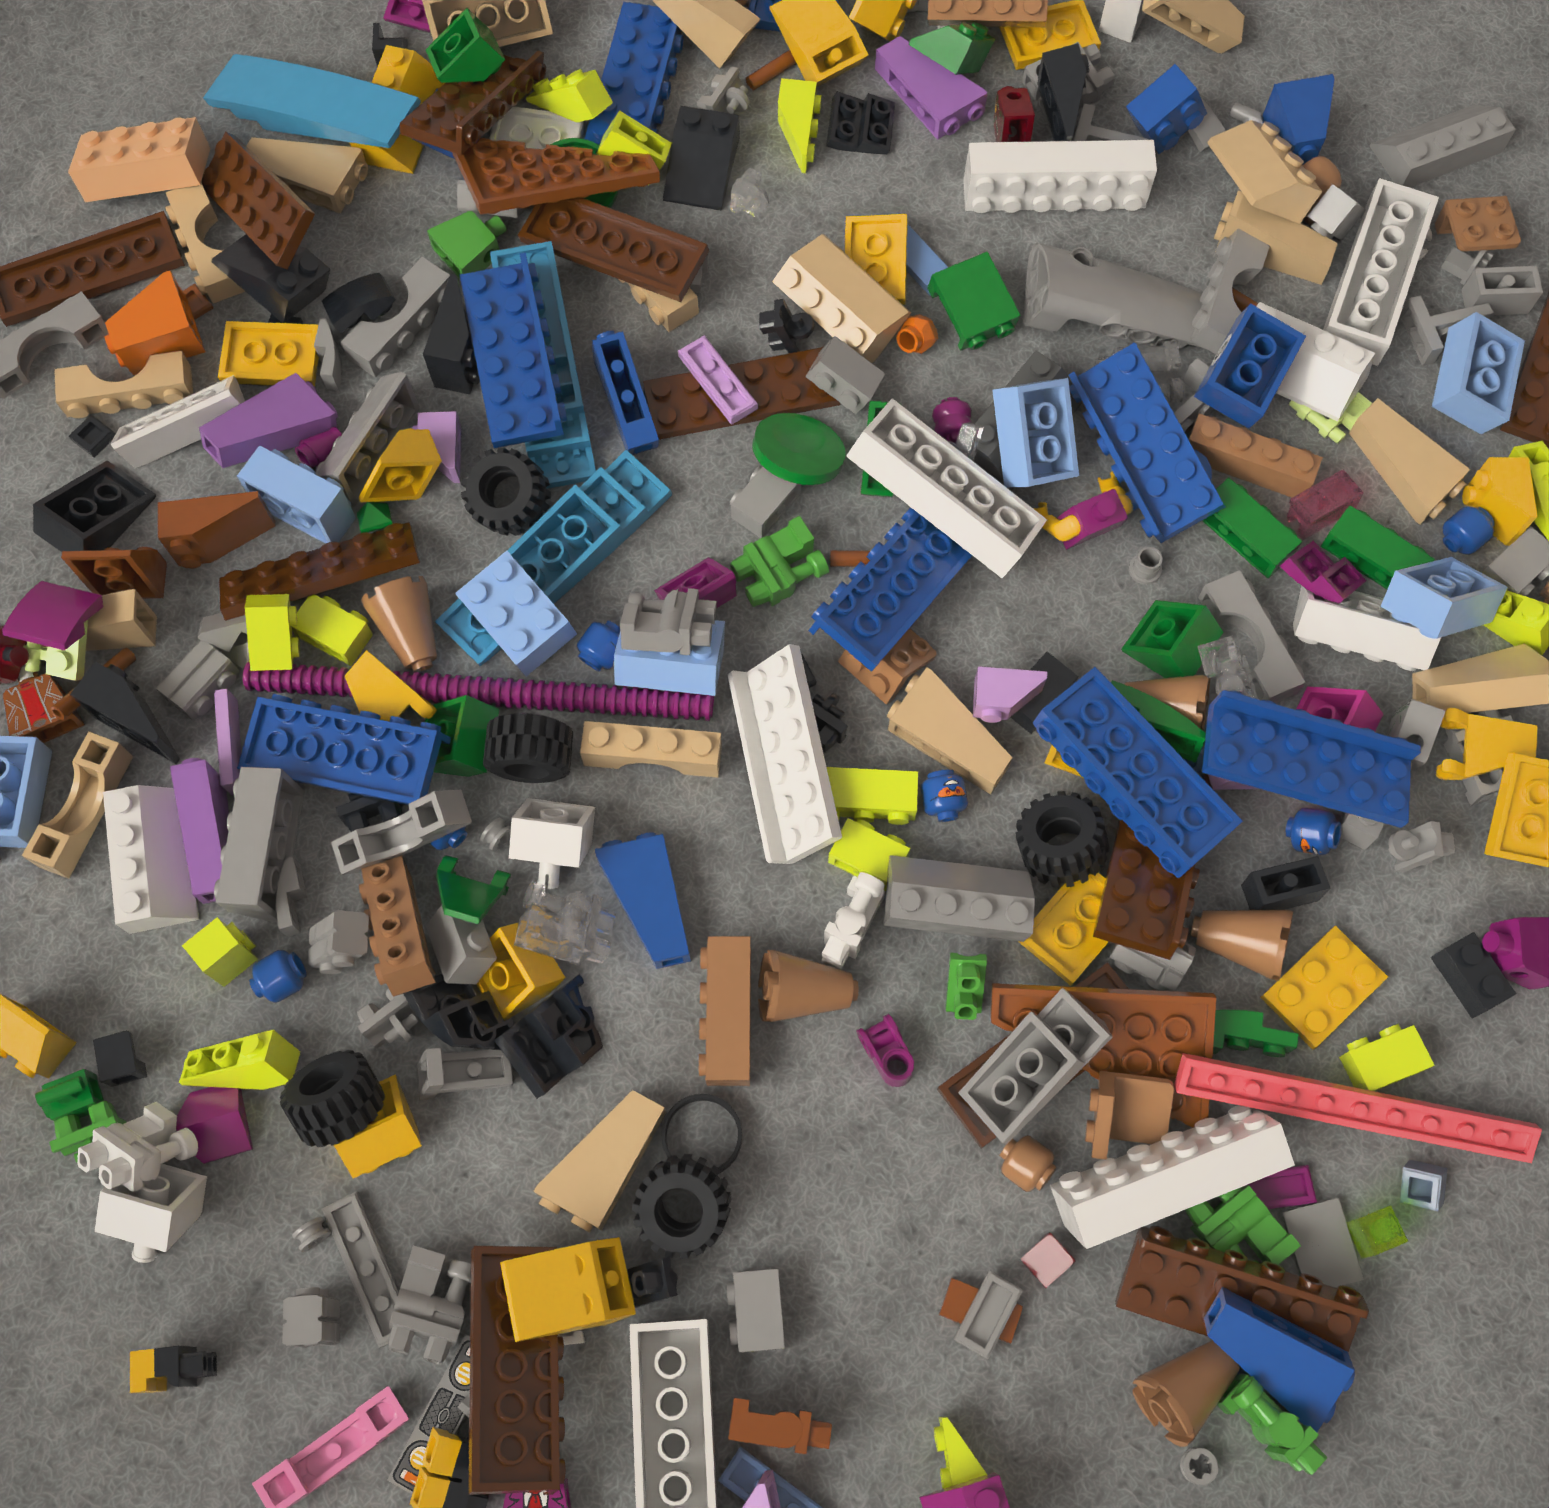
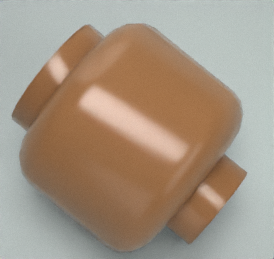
(1027, 1163)

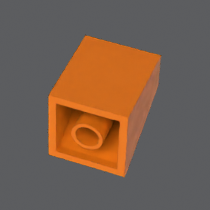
(153, 324)

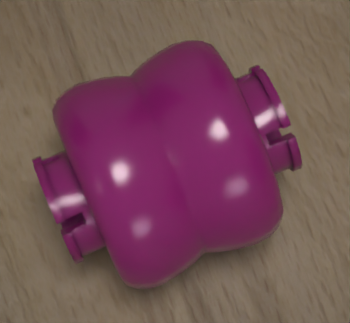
(950, 416)

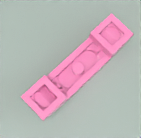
(332, 1451)

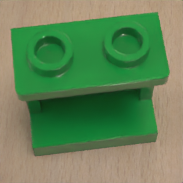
(975, 301)

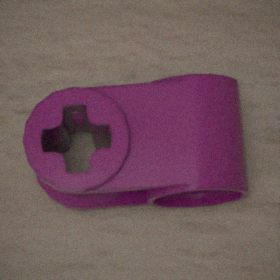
(885, 1044)

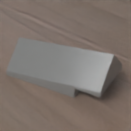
(1035, 1064)

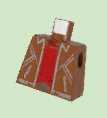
(30, 704)

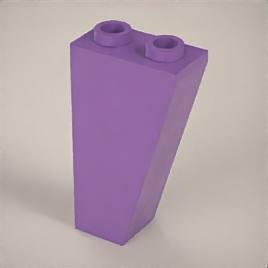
(930, 90)
(270, 419)
(203, 822)

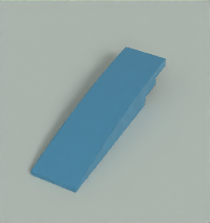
(310, 101)
(565, 457)
(570, 541)

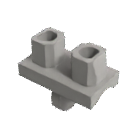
(727, 95)
(1420, 846)
(388, 1022)

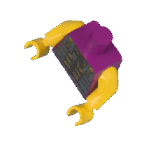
(1091, 516)

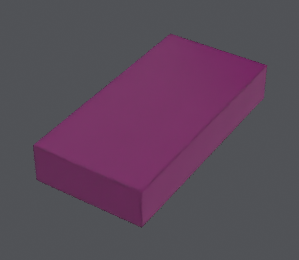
(1286, 1188)

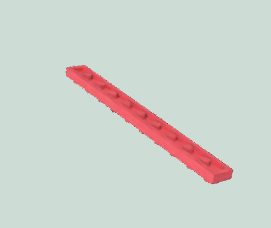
(1357, 1108)

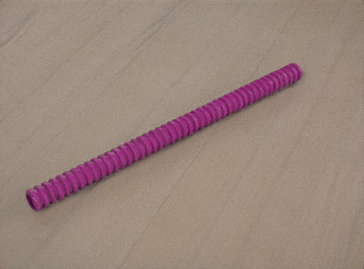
(495, 692)

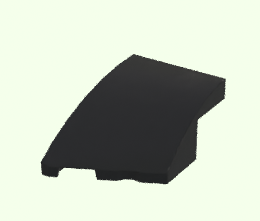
(459, 1014)
(552, 1039)

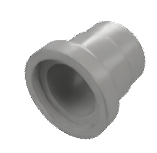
(1142, 573)

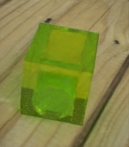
(1376, 1232)

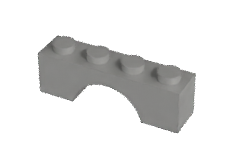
(1237, 263)
(70, 322)
(376, 344)
(1235, 605)
(424, 823)

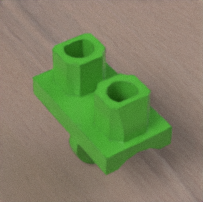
(965, 985)
(71, 1134)

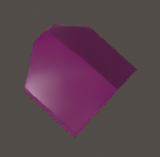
(217, 1121)

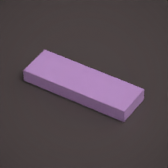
(717, 380)
(227, 737)

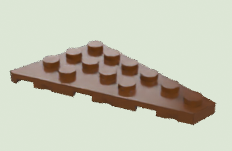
(511, 176)
(1146, 1026)

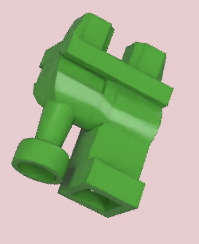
(771, 560)
(1238, 1218)
(1271, 1426)

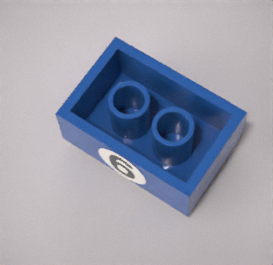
(1250, 366)

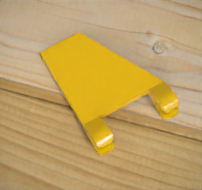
(382, 691)
(1485, 744)

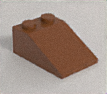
(212, 526)
(120, 570)

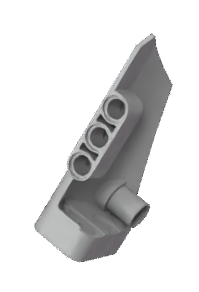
(1099, 292)

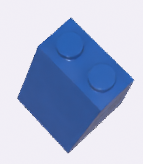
(1302, 113)

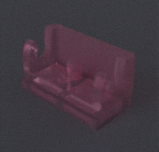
(1323, 503)

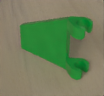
(467, 897)

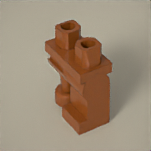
(778, 1430)

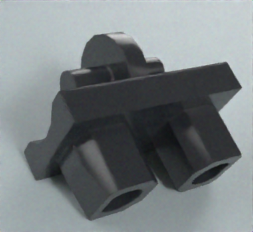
(785, 328)
(829, 721)
(361, 808)
(652, 1282)

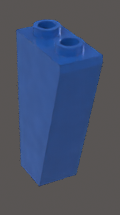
(624, 392)
(646, 891)
(1284, 1358)

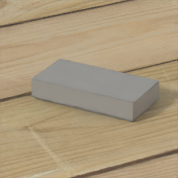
(988, 1315)

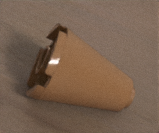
(405, 620)
(1185, 694)
(1246, 937)
(801, 987)
(1185, 1391)

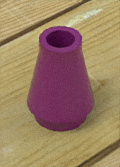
(317, 447)

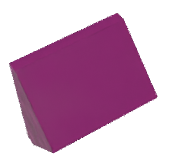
(708, 576)

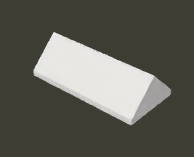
(175, 424)

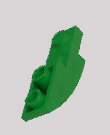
(1245, 1030)

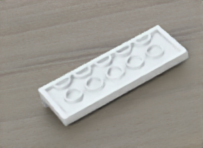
(784, 757)

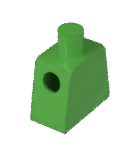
(466, 242)

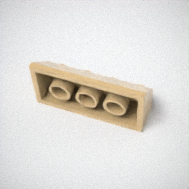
(1266, 169)
(842, 297)

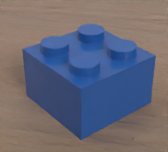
(1167, 109)

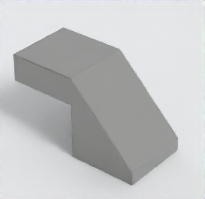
(221, 633)

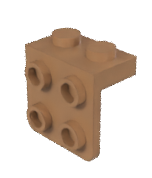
(1479, 223)
(890, 674)
(1128, 1110)

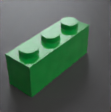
(1252, 529)
(1372, 547)

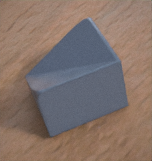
(1423, 1185)

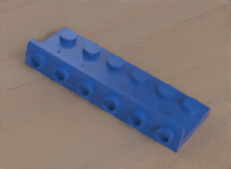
(639, 68)
(513, 354)
(1146, 444)
(890, 589)
(343, 749)
(1309, 757)
(1136, 772)

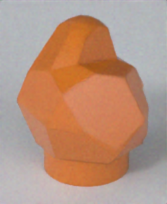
(917, 334)

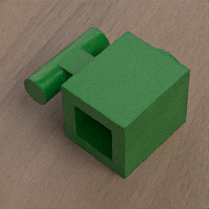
(70, 1095)

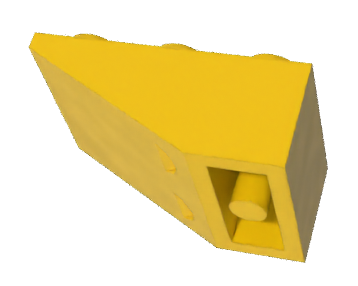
(819, 37)
(567, 1289)

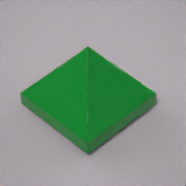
(374, 516)

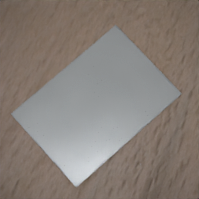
(1324, 1243)

